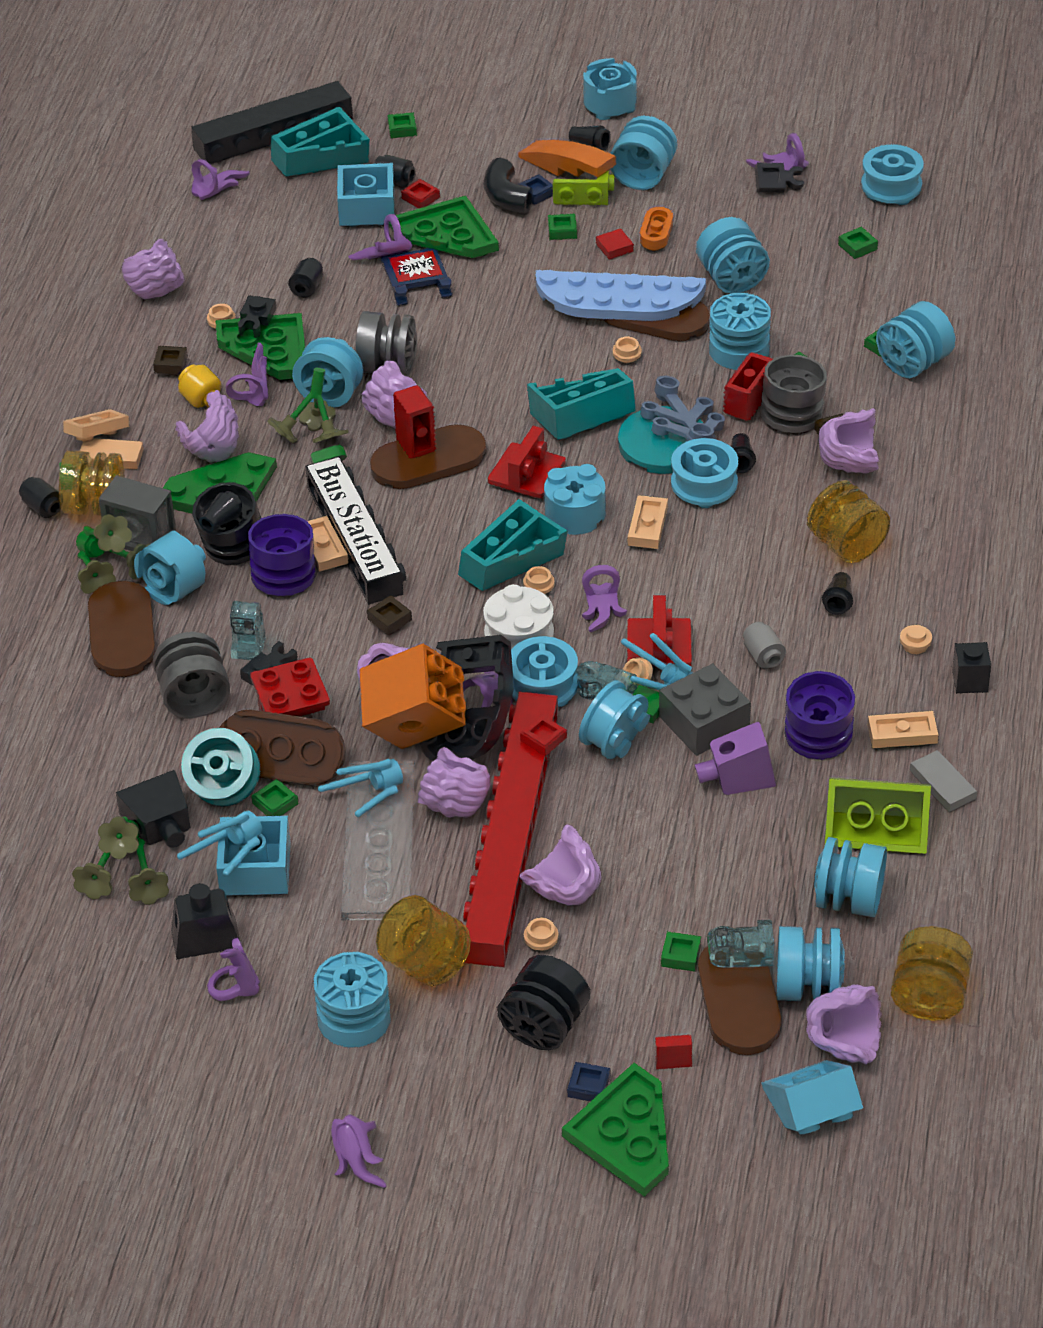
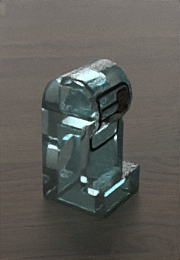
(247, 630)
(595, 676)
(742, 945)

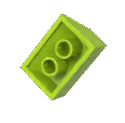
(879, 814)

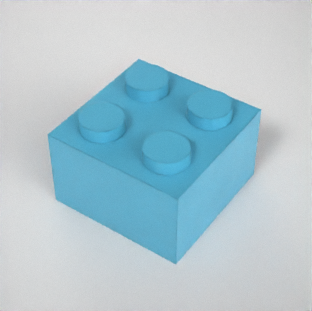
(365, 193)
(264, 867)

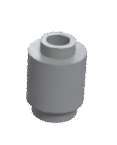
(764, 645)

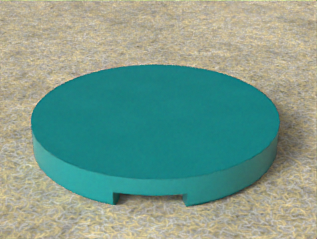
(646, 448)

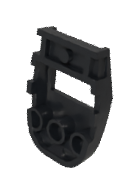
(482, 724)

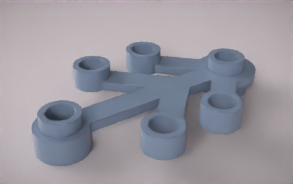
(667, 390)

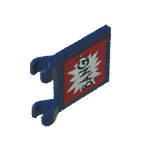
(415, 270)

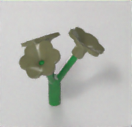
(313, 414)

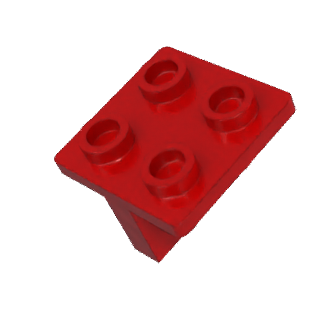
(526, 465)
(672, 631)
(290, 688)

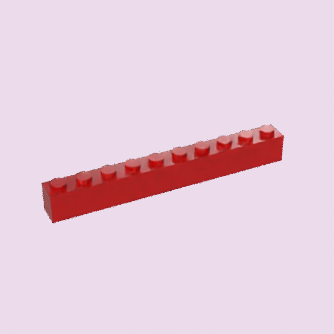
(508, 835)

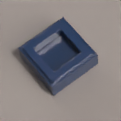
(541, 188)
(588, 1081)

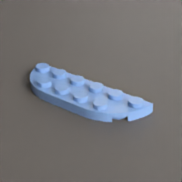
(619, 294)

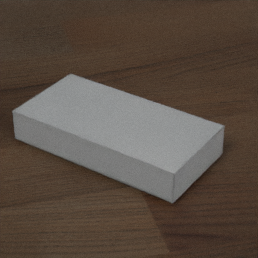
(946, 782)

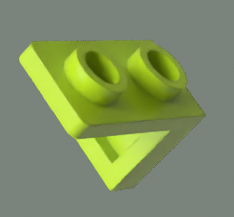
(583, 190)

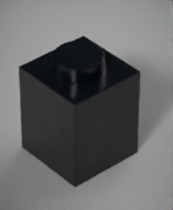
(971, 667)

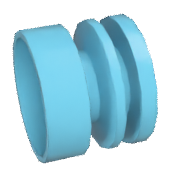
(643, 152)
(732, 255)
(738, 327)
(915, 339)
(850, 877)
(808, 963)
(352, 999)

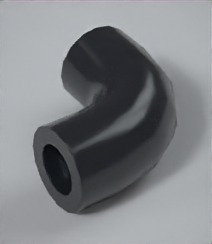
(504, 192)

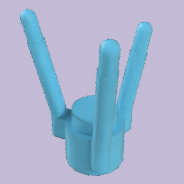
(670, 672)
(382, 775)
(240, 829)

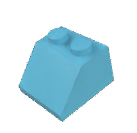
(814, 1095)

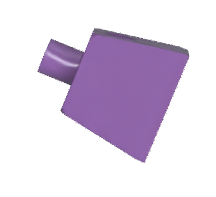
(739, 761)

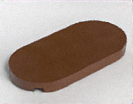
(679, 328)
(457, 451)
(121, 628)
(291, 746)
(739, 1006)

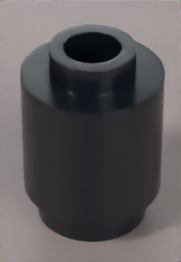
(402, 169)
(306, 277)
(40, 497)

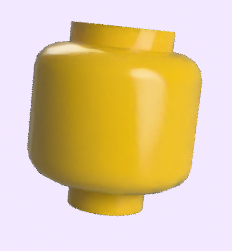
(196, 383)

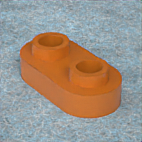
(656, 228)

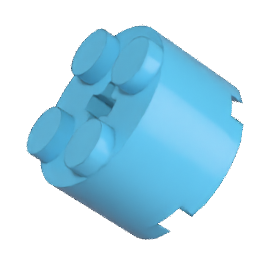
(610, 88)
(575, 498)
(171, 568)

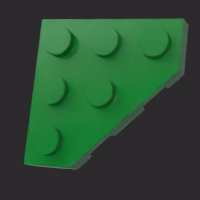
(449, 227)
(281, 342)
(245, 469)
(625, 1130)

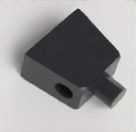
(157, 809)
(202, 922)

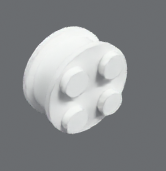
(518, 614)

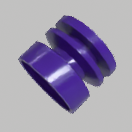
(281, 554)
(819, 715)

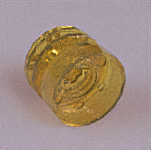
(85, 482)
(848, 521)
(423, 940)
(932, 973)

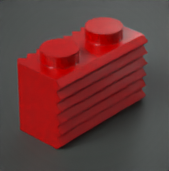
(745, 387)
(414, 421)

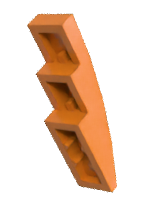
(568, 156)

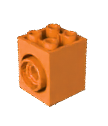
(412, 696)

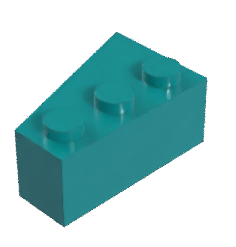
(320, 144)
(583, 403)
(511, 546)

